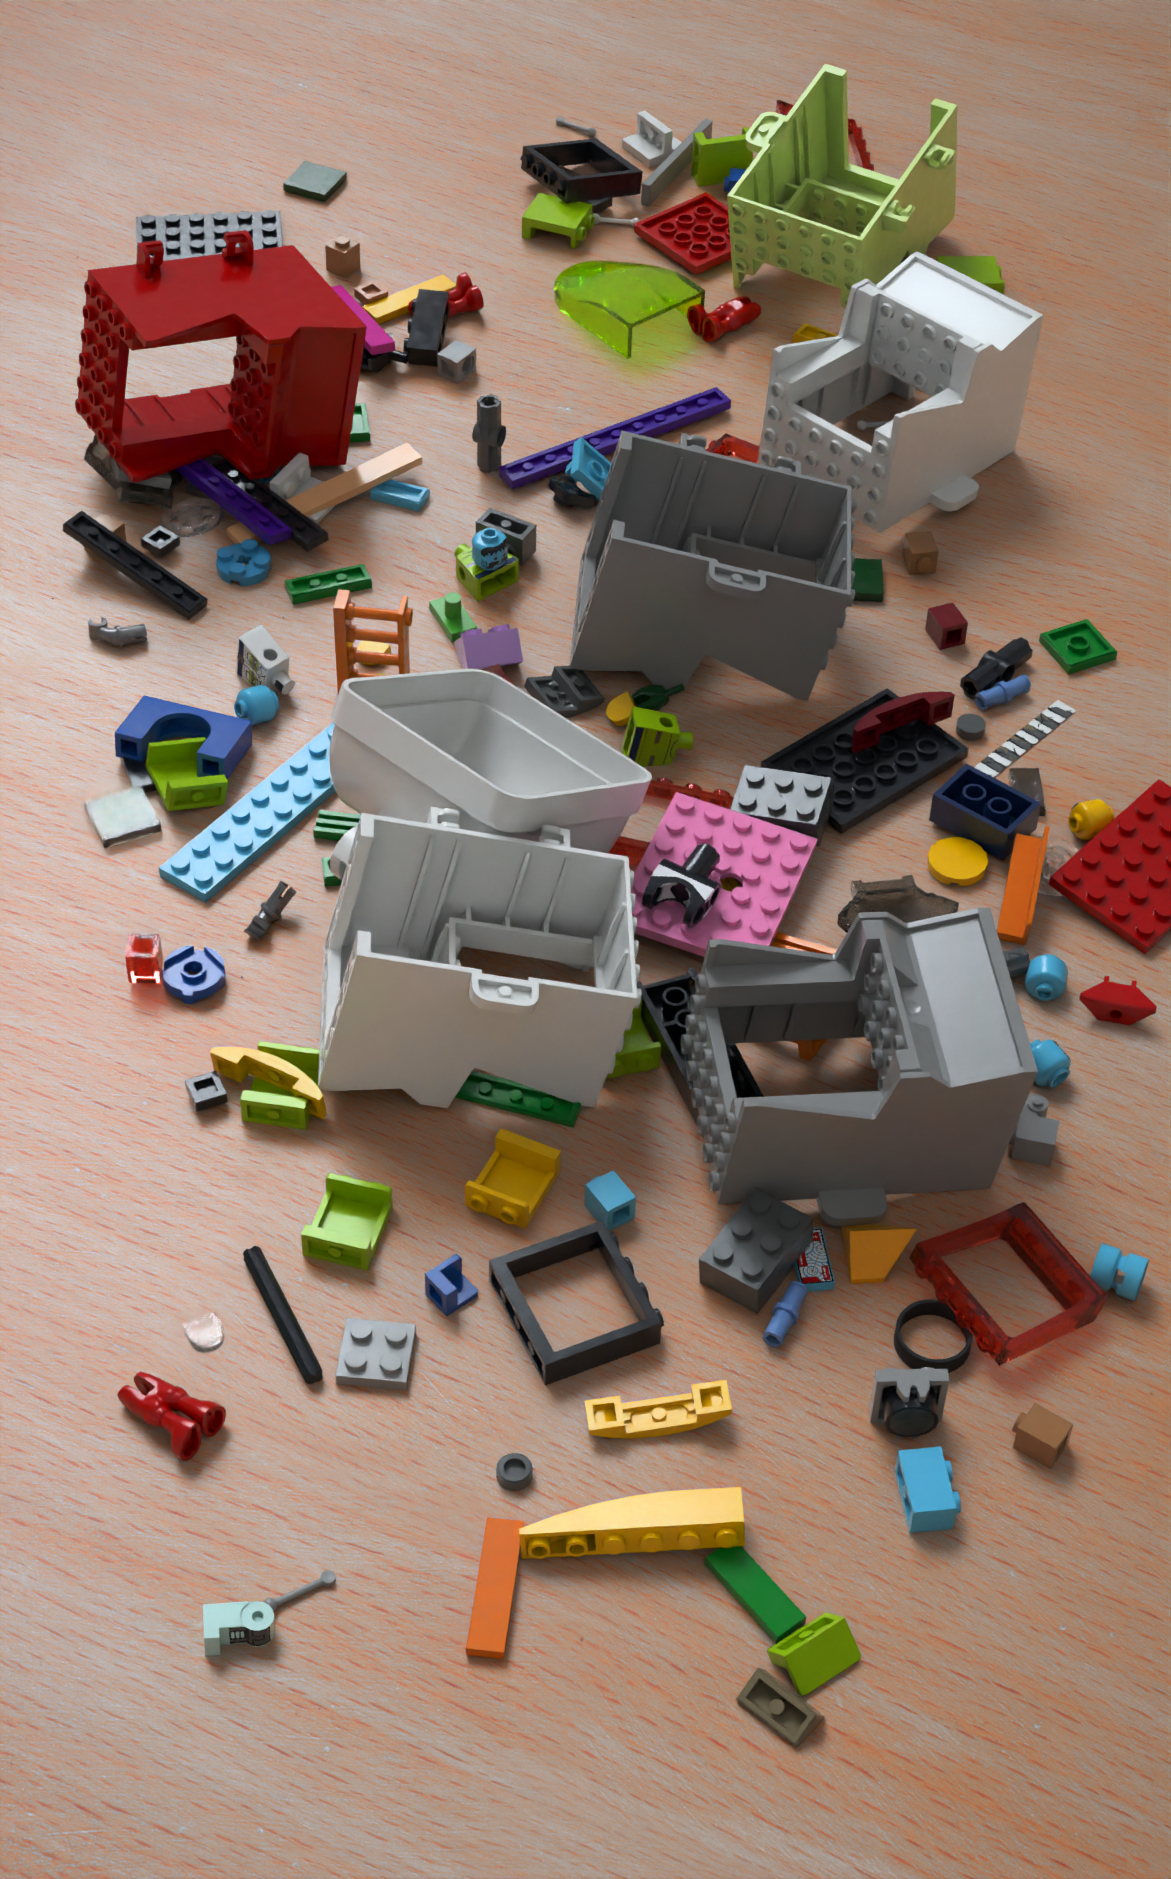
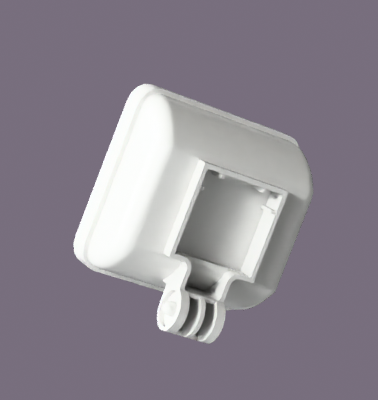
(475, 749)

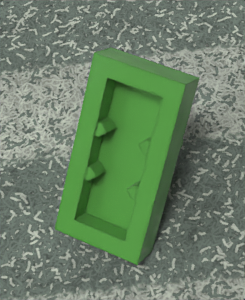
(451, 615)

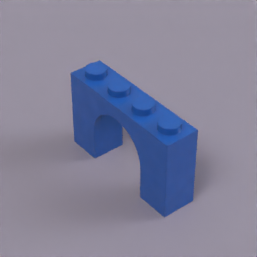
(158, 720)

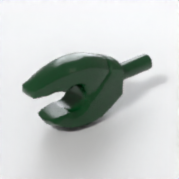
(655, 696)

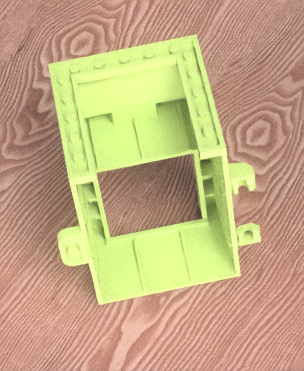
(829, 218)

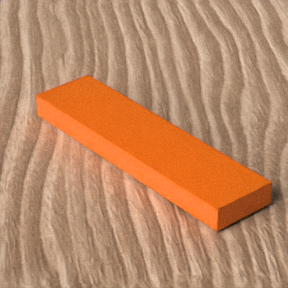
(494, 1589)

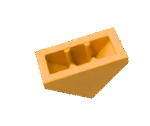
(873, 1250)

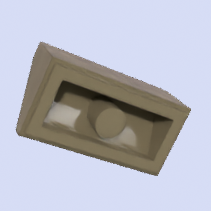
(779, 1707)

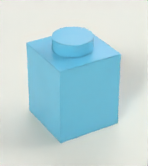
(610, 1200)

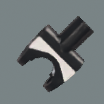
(686, 884)

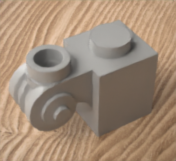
(1035, 1134)

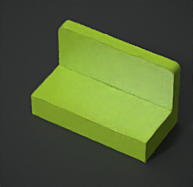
(816, 1652)

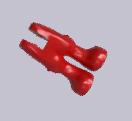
(462, 298)
(723, 319)
(155, 1407)

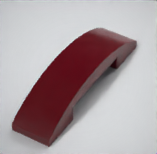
(927, 706)

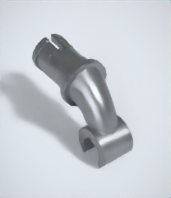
(117, 635)
(270, 911)

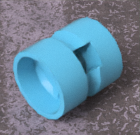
(1106, 1267)

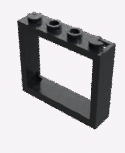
(616, 178)
(596, 1351)

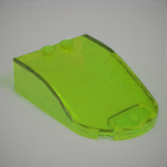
(619, 295)

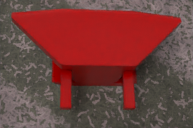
(1117, 1002)

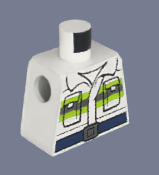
(263, 661)

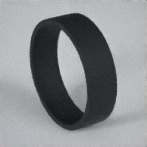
(915, 1361)

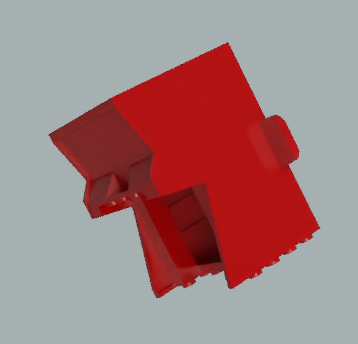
(291, 362)

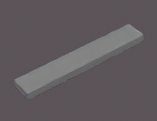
(672, 165)

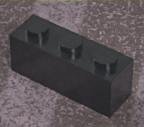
(427, 327)

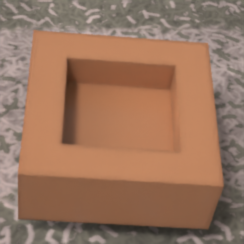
(370, 292)

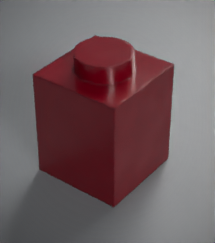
(946, 626)

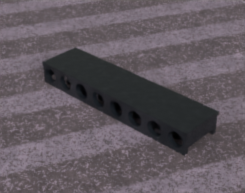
(664, 1017)

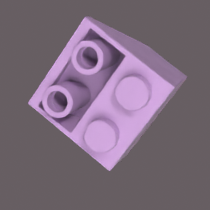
(483, 650)

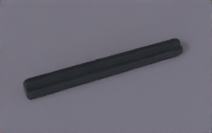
(283, 1315)

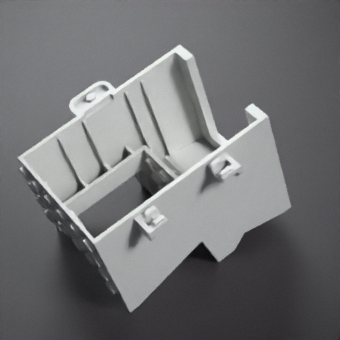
(906, 333)
(420, 1022)

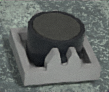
(908, 1400)

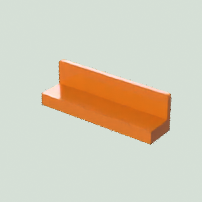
(1021, 887)

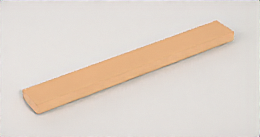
(343, 486)

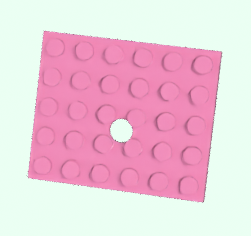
(755, 852)

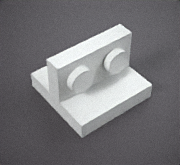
(652, 142)

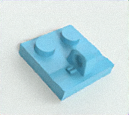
(588, 467)

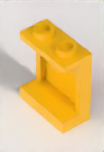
(514, 1179)

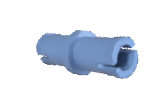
(1002, 692)
(785, 1314)

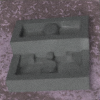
(565, 691)

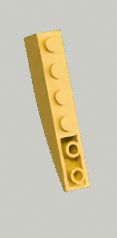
(641, 1525)

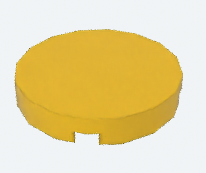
(957, 861)

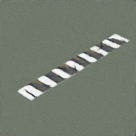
(1025, 738)

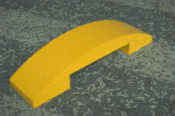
(239, 1062)
(660, 1415)

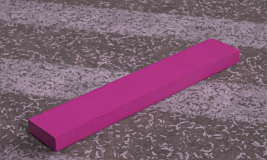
(376, 339)

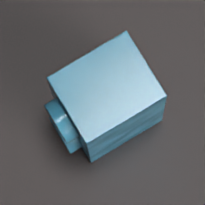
(926, 1489)

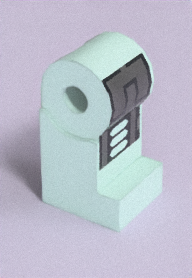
(237, 1624)

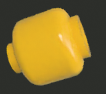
(1089, 818)

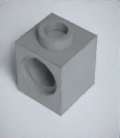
(456, 361)

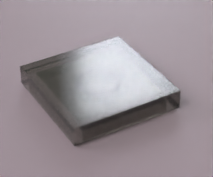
(122, 816)

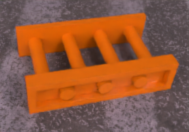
(346, 634)

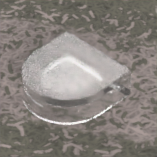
(205, 1333)

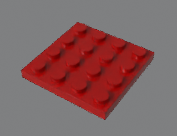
(691, 233)

